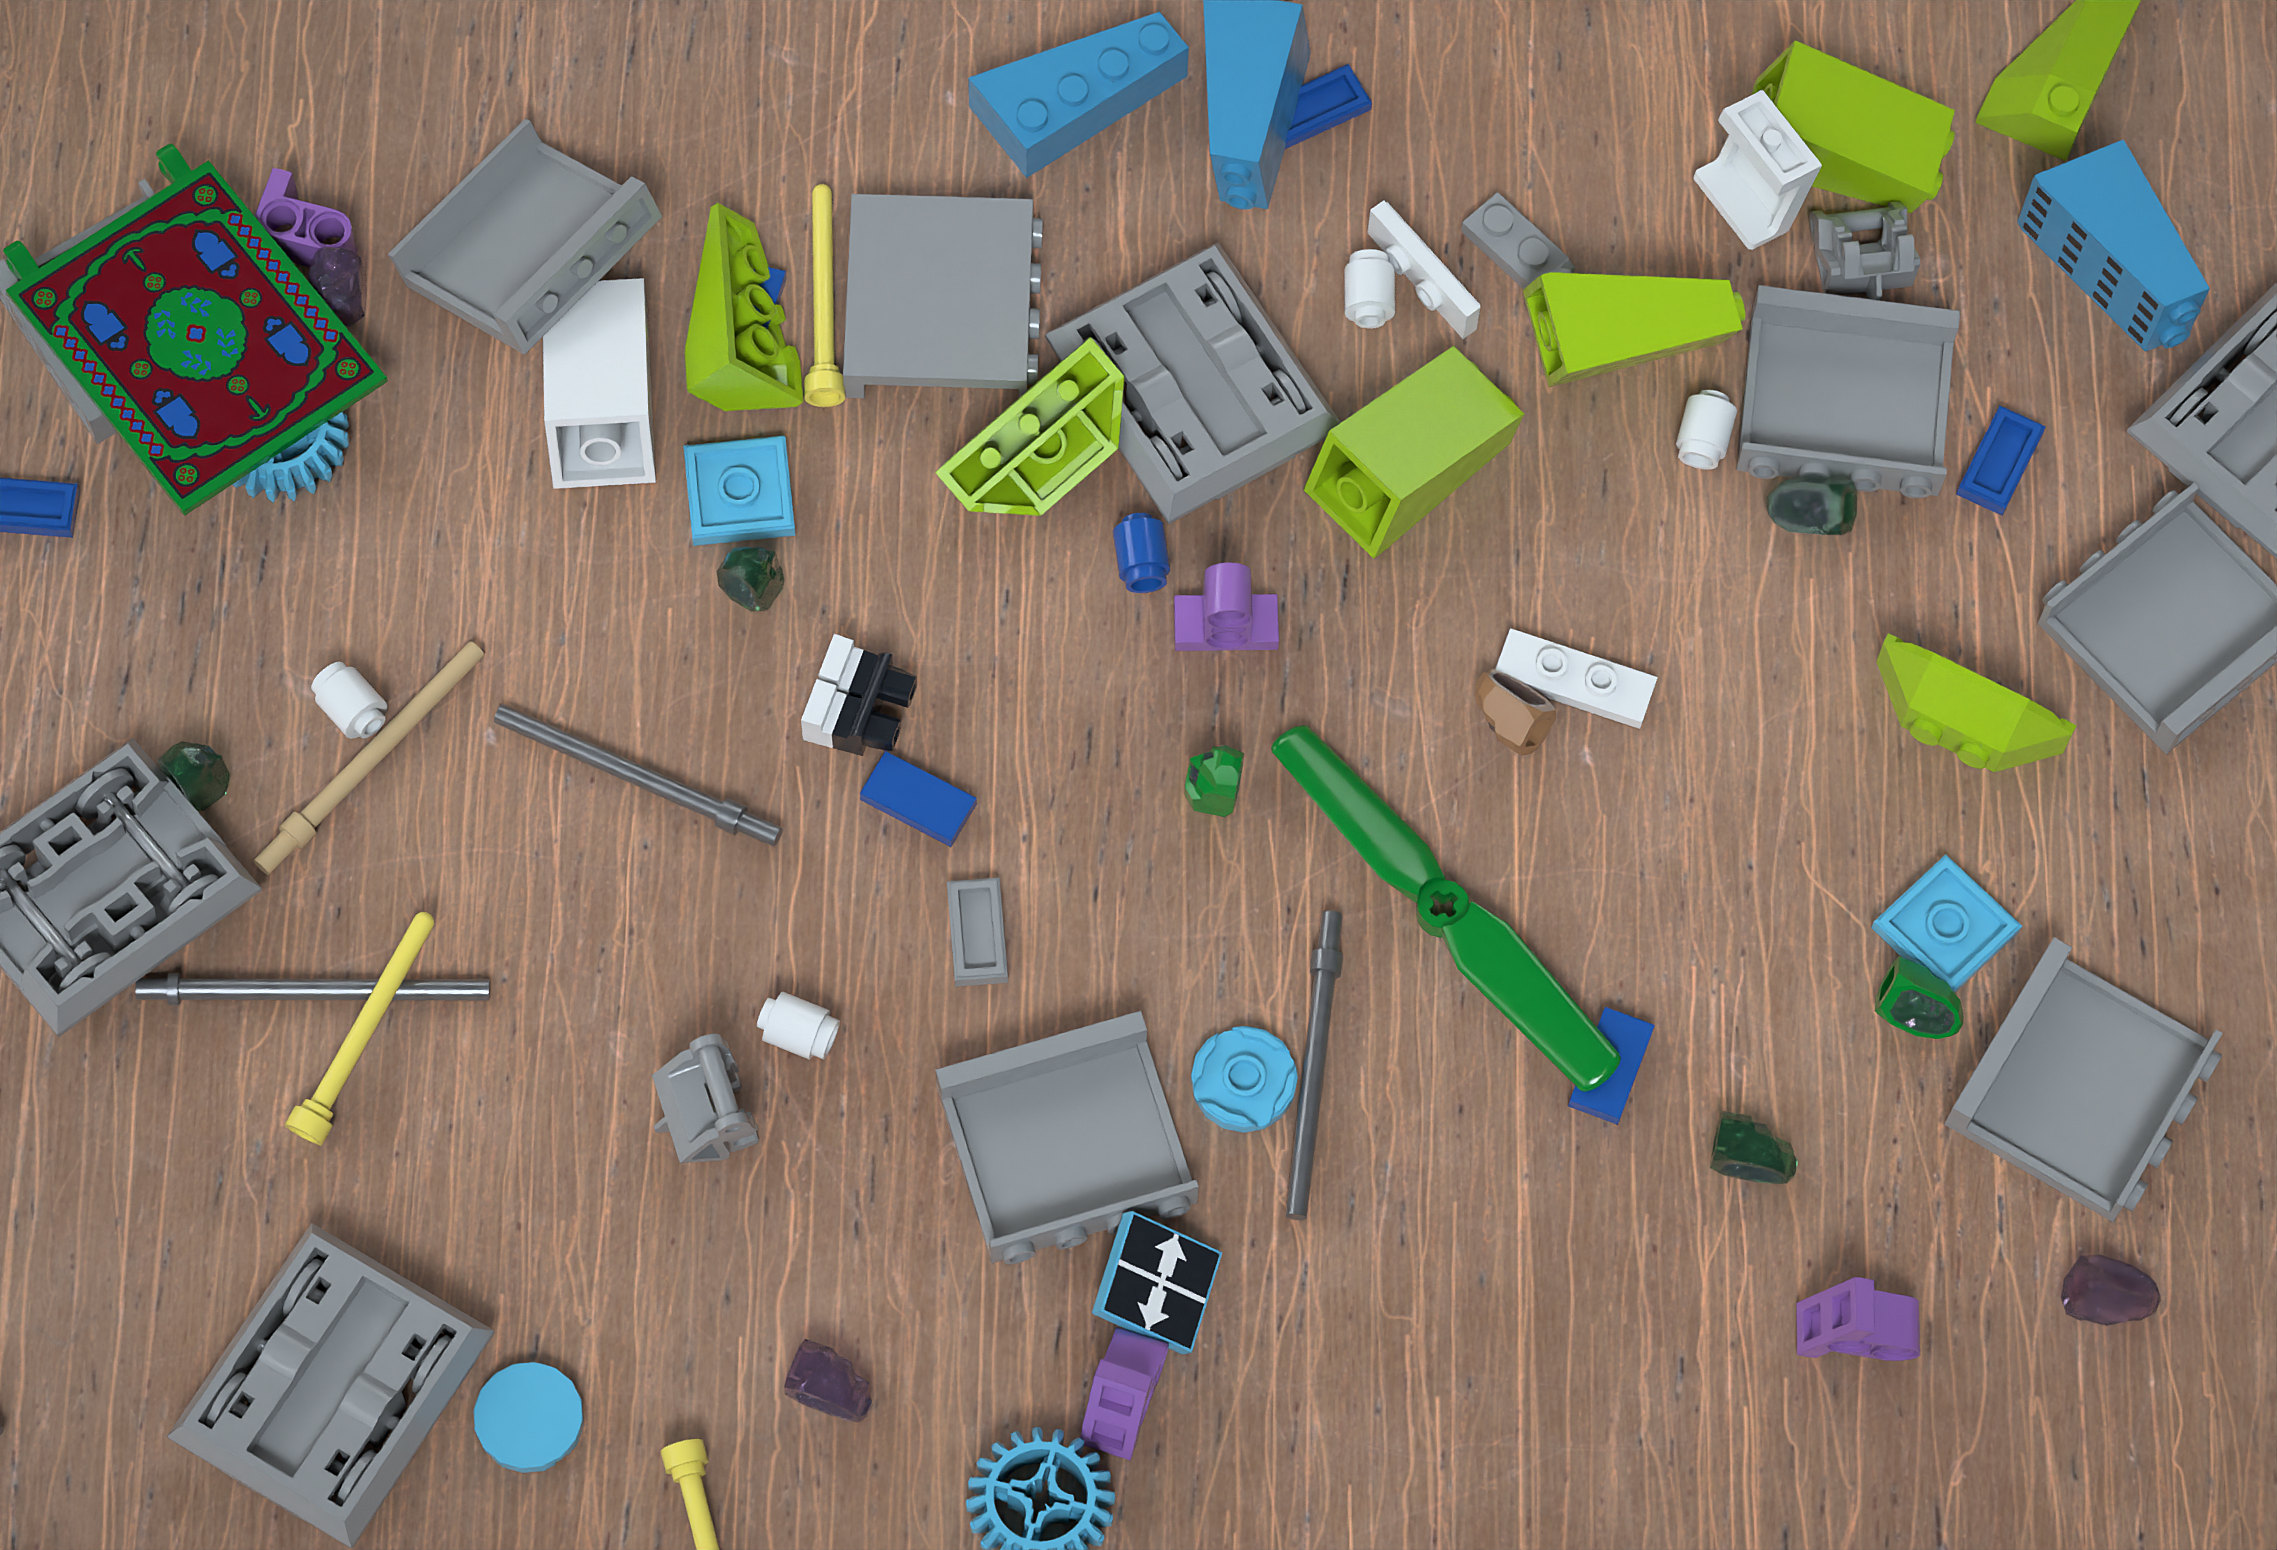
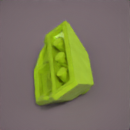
(1042, 439)
(1966, 711)

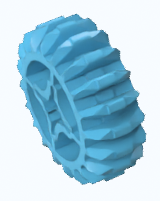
(318, 451)
(1017, 1494)

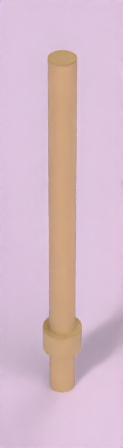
(299, 828)

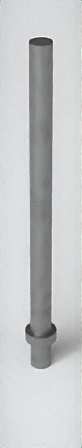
(177, 989)

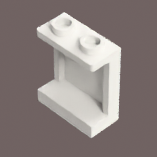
(1760, 171)

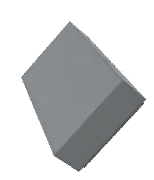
(977, 932)

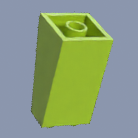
(1863, 129)
(1621, 321)
(1411, 450)

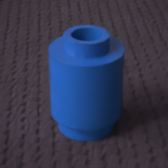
(1141, 553)

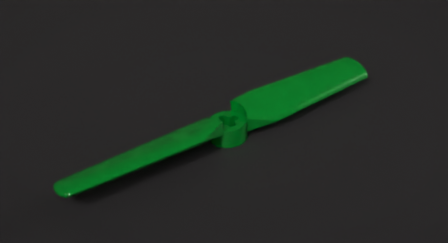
(1478, 941)

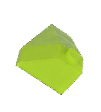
(2058, 76)
(727, 349)

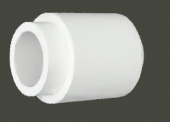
(1369, 288)
(1706, 429)
(349, 700)
(798, 1026)

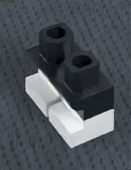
(849, 698)

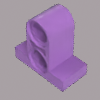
(310, 221)
(1226, 614)
(1858, 1322)
(1122, 1392)

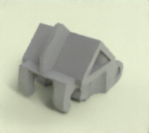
(1870, 267)
(701, 1103)

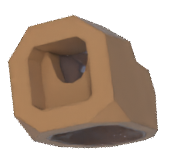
(1514, 711)

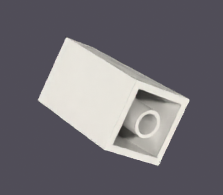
(600, 389)

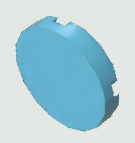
(1244, 1079)
(528, 1417)

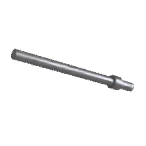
(728, 815)
(1325, 967)

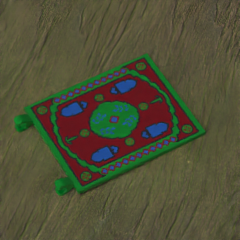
(194, 334)

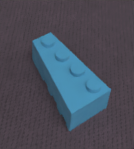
(1076, 89)

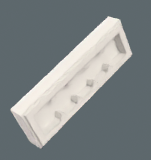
(1432, 279)
(1577, 678)

